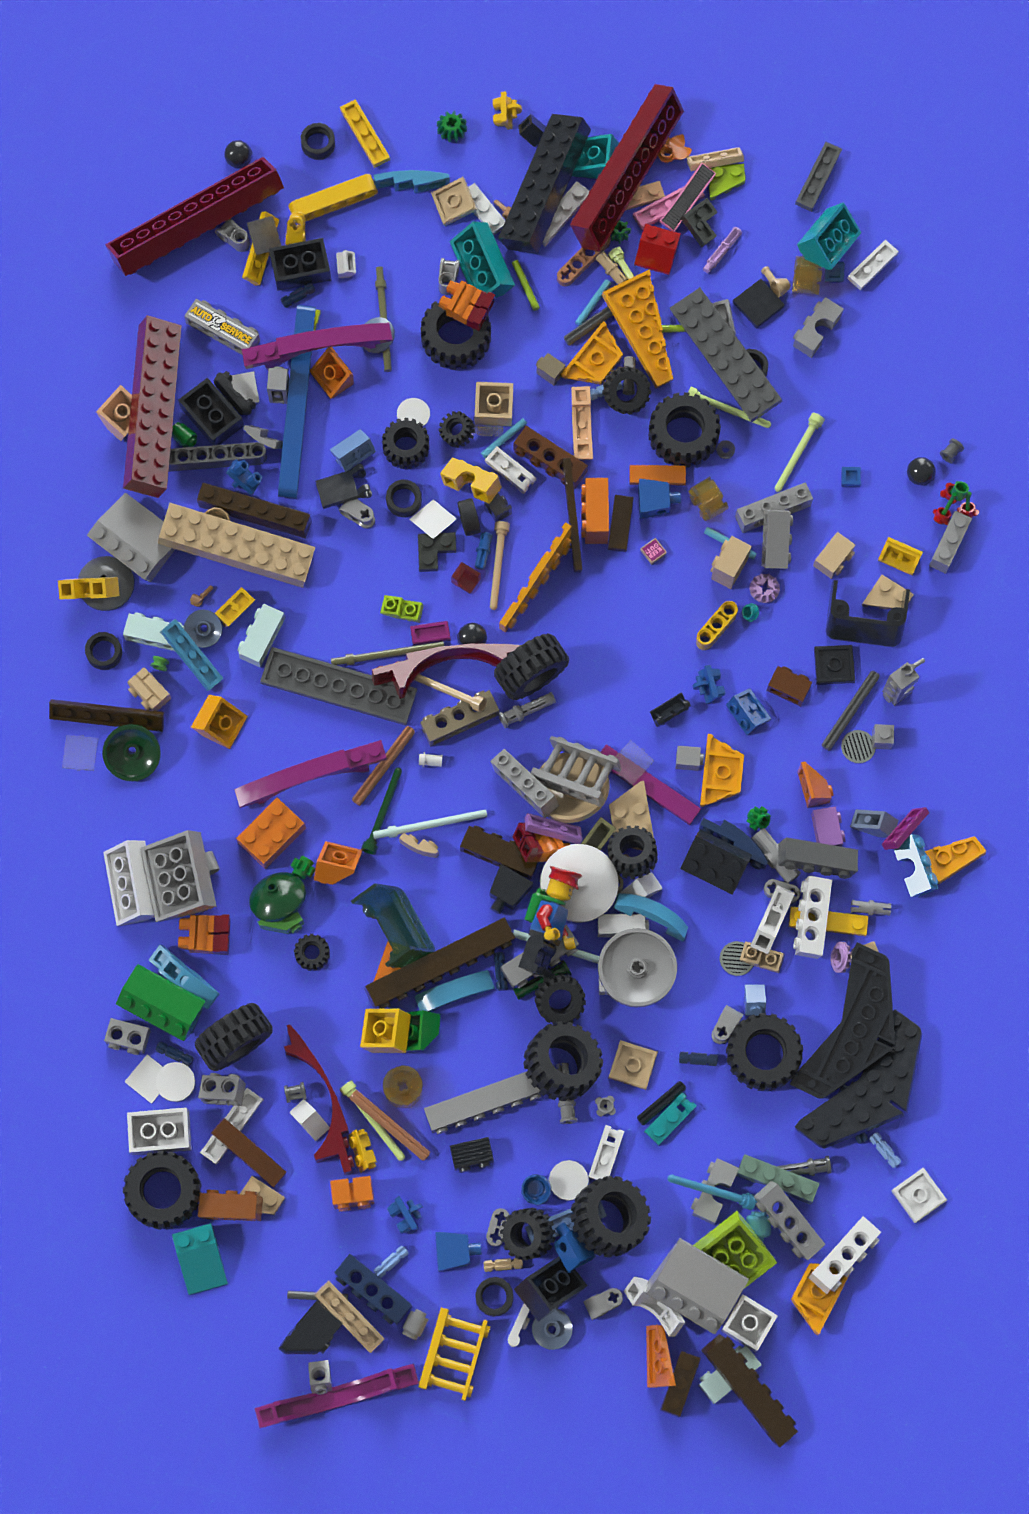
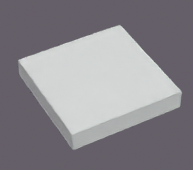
(919, 1195)

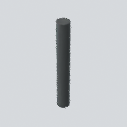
(305, 1295)

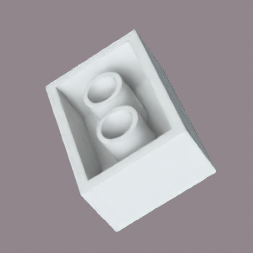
(159, 1131)

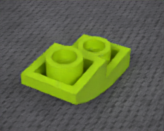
(401, 609)

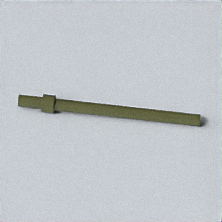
(380, 285)
(350, 659)

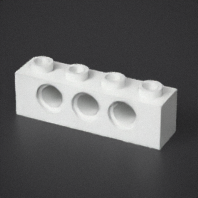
(821, 888)
(823, 1277)

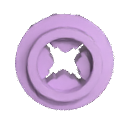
(769, 595)
(840, 957)

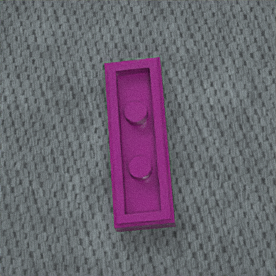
(905, 828)

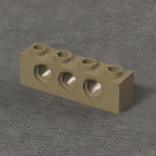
(471, 719)

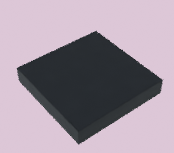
(758, 303)
(834, 664)

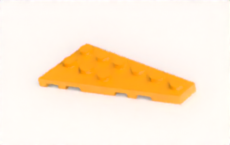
(639, 318)
(549, 561)

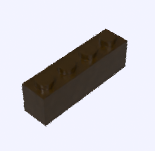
(496, 851)

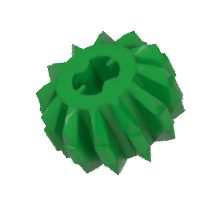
(445, 129)

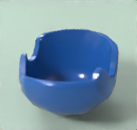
(536, 1189)

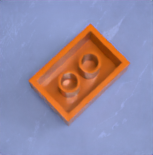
(595, 511)
(271, 833)

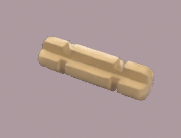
(502, 1264)

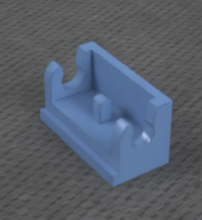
(353, 450)

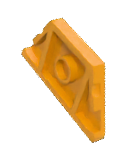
(595, 358)
(721, 772)
(812, 1301)

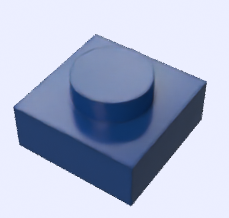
(835, 274)
(850, 476)

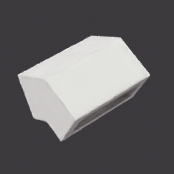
(346, 264)

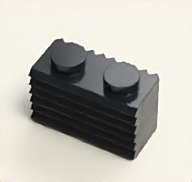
(472, 1154)

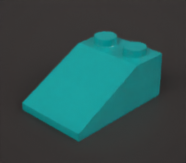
(595, 156)
(200, 1259)

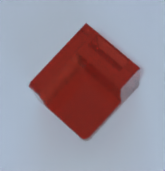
(465, 578)

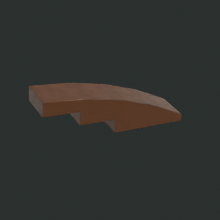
(248, 1152)

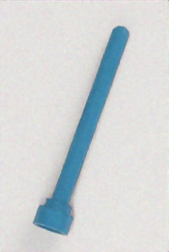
(746, 1200)

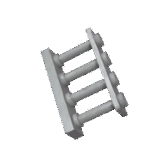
(576, 789)

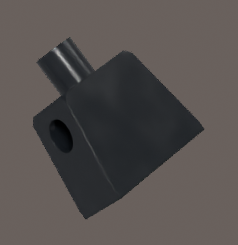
(508, 889)

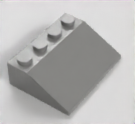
(132, 537)
(178, 876)
(696, 1286)

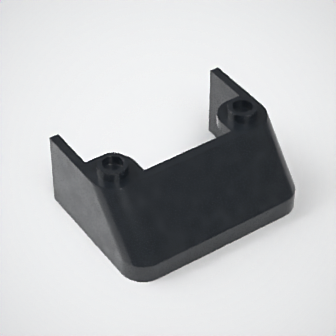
(863, 630)
(311, 1332)

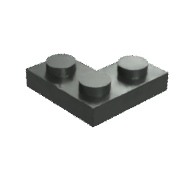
(696, 222)
(430, 547)

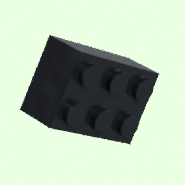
(300, 264)
(211, 412)
(716, 861)
(549, 1288)

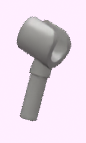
(912, 666)

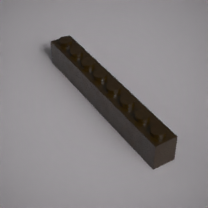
(439, 963)

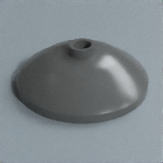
(109, 567)

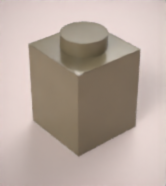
(550, 368)

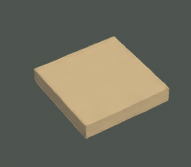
(454, 201)
(633, 1065)

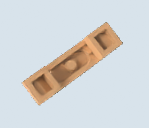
(581, 423)

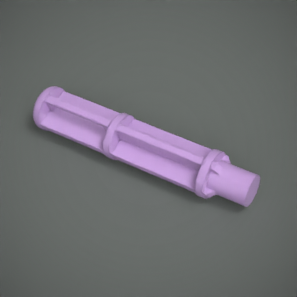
(722, 249)

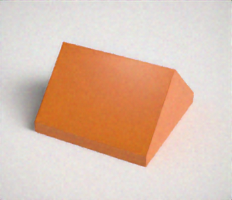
(332, 373)

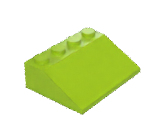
(738, 1248)

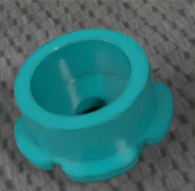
(750, 612)

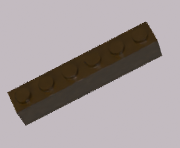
(255, 510)
(749, 1390)

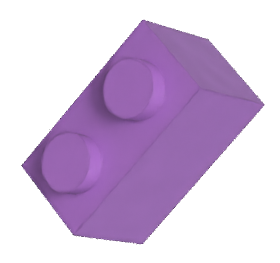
(827, 826)

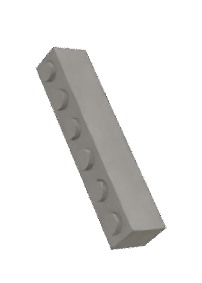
(480, 1102)

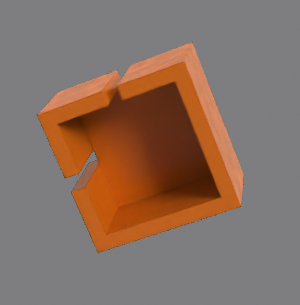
(352, 1194)

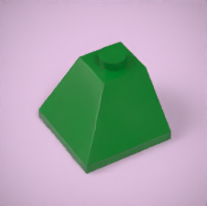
(422, 1029)

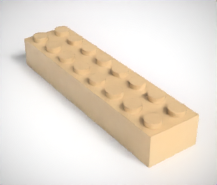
(236, 545)

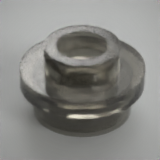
(725, 444)

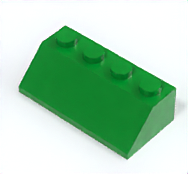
(161, 1002)

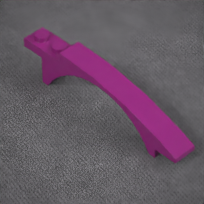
(287, 347)
(335, 763)
(341, 1395)

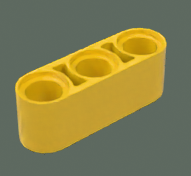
(718, 617)

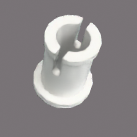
(430, 760)

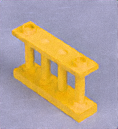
(434, 1359)

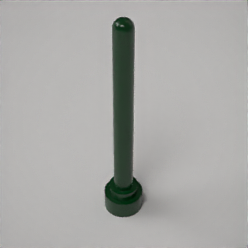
(370, 845)

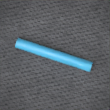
(595, 299)
(502, 439)
(721, 538)

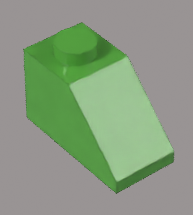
(286, 926)

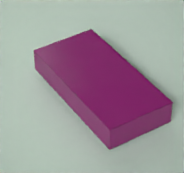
(430, 633)

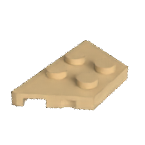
(631, 810)

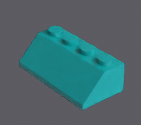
(829, 237)
(482, 259)

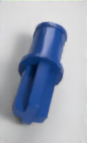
(483, 550)

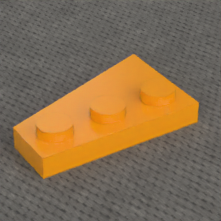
(954, 857)

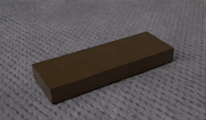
(620, 523)

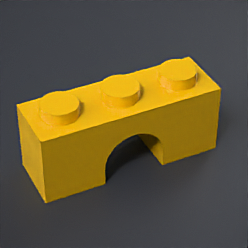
(484, 484)
(88, 587)

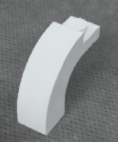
(772, 919)

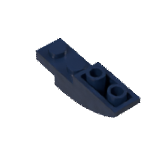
(737, 838)

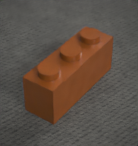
(230, 1206)

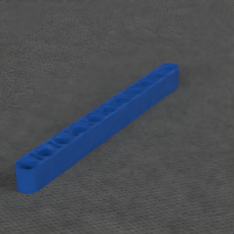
(296, 409)

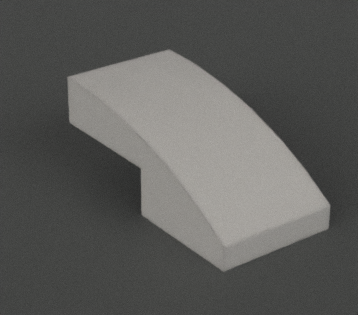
(260, 435)

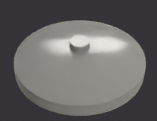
(637, 967)

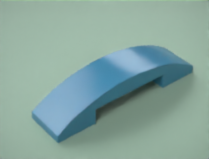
(653, 910)
(454, 991)

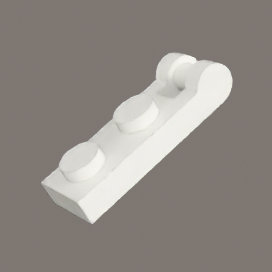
(510, 469)
(606, 1153)
(520, 1323)

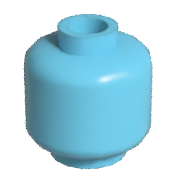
(760, 1224)

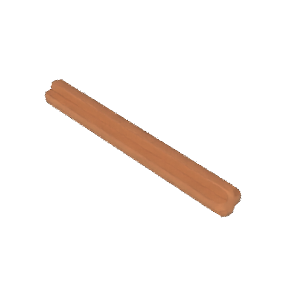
(383, 766)
(390, 1125)

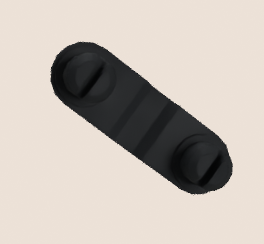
(223, 383)

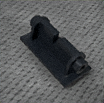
(669, 709)

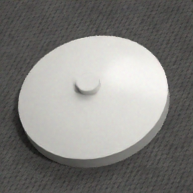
(596, 887)

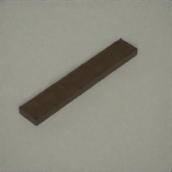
(572, 516)
(105, 715)

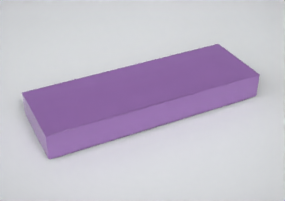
(553, 828)

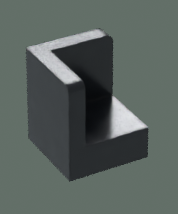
(531, 130)

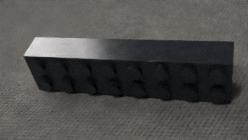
(544, 183)

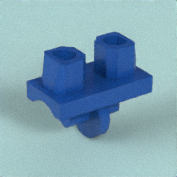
(243, 477)
(707, 686)
(408, 1223)

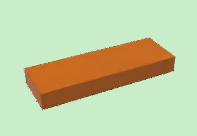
(667, 473)

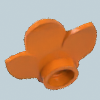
(676, 149)

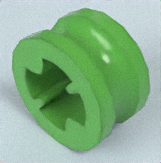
(159, 663)

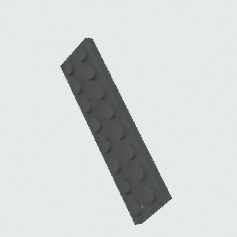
(726, 354)
(336, 686)

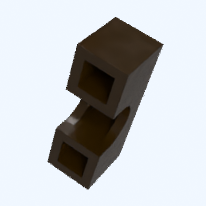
(683, 1375)

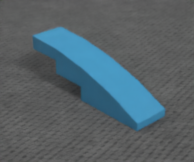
(419, 180)

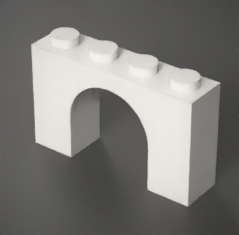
(612, 924)

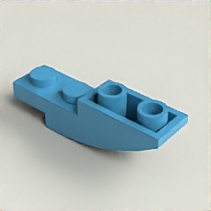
(181, 975)

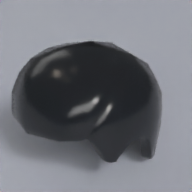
(238, 154)
(921, 471)
(472, 634)

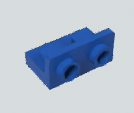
(748, 711)

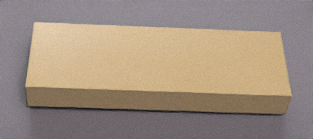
(716, 158)

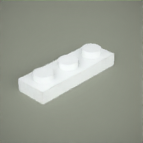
(485, 210)
(873, 265)

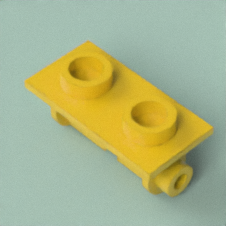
(358, 1142)

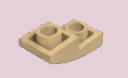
(424, 848)
(762, 960)

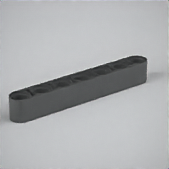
(211, 452)

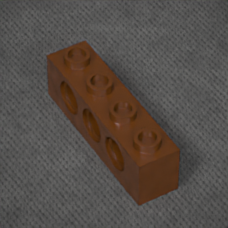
(530, 438)

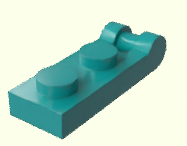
(669, 1119)

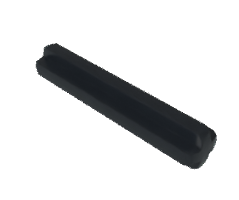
(661, 1103)

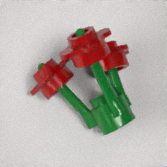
(954, 493)

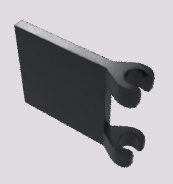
(342, 488)

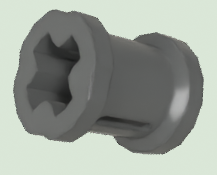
(951, 450)
(295, 1092)

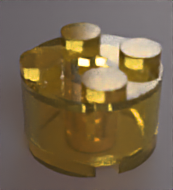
(806, 276)
(708, 498)
(399, 1076)

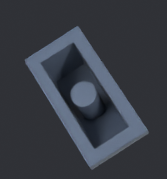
(874, 822)

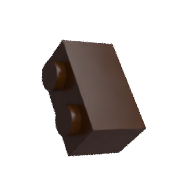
(789, 685)

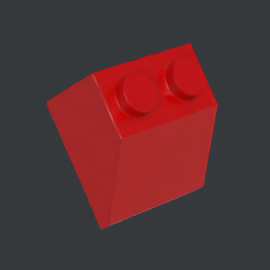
(657, 249)

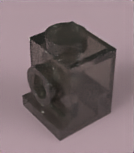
(498, 508)

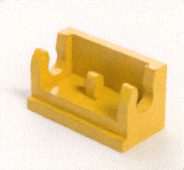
(900, 556)
(234, 607)

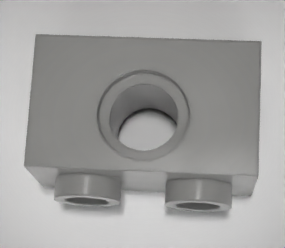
(278, 385)

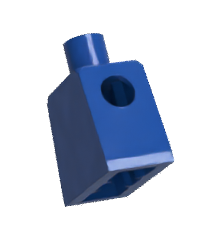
(655, 498)
(570, 1249)
(454, 1250)

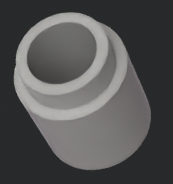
(415, 1324)

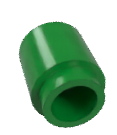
(184, 435)

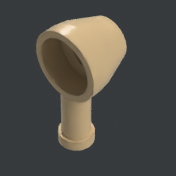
(778, 286)

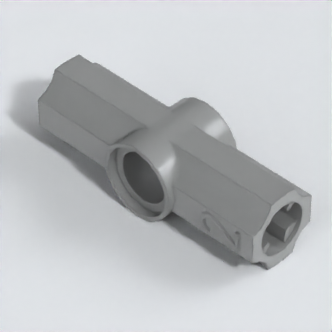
(770, 850)

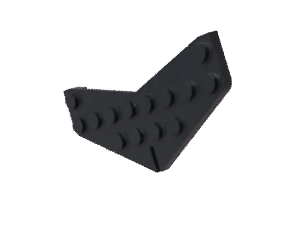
(854, 1041)
(870, 1098)

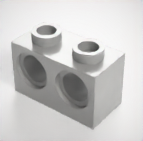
(128, 1032)
(221, 1093)

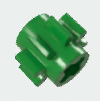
(620, 236)
(758, 818)
(302, 867)

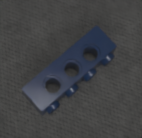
(400, 1304)

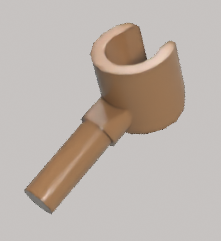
(506, 209)
(197, 600)

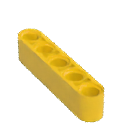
(335, 197)

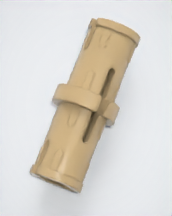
(611, 268)

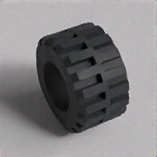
(639, 399)
(405, 429)
(631, 838)
(555, 983)
(513, 1233)

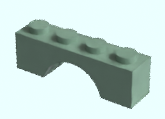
(791, 1183)

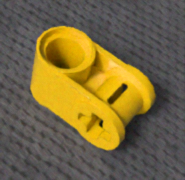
(296, 233)

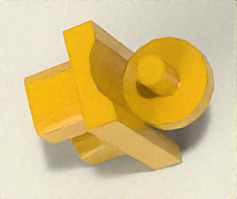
(509, 110)

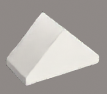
(644, 886)
(310, 1120)

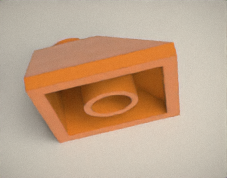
(814, 786)
(336, 863)

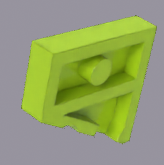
(726, 179)

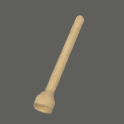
(501, 529)
(477, 703)

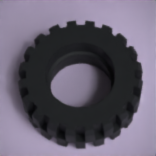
(452, 354)
(686, 407)
(531, 666)
(771, 1026)
(233, 1036)
(575, 1042)
(139, 1175)
(629, 1203)

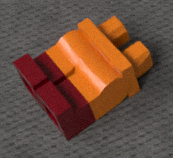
(467, 304)
(538, 846)
(206, 934)

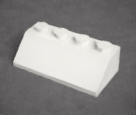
(128, 883)

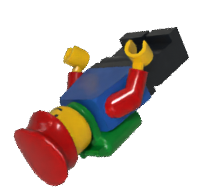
(548, 921)

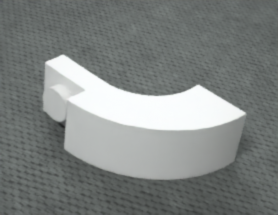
(670, 1319)

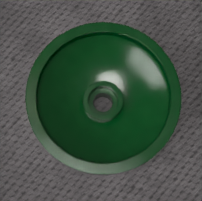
(127, 764)
(277, 897)

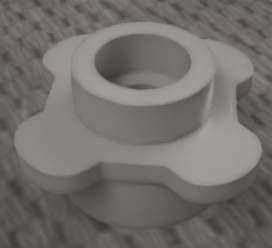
(610, 1106)

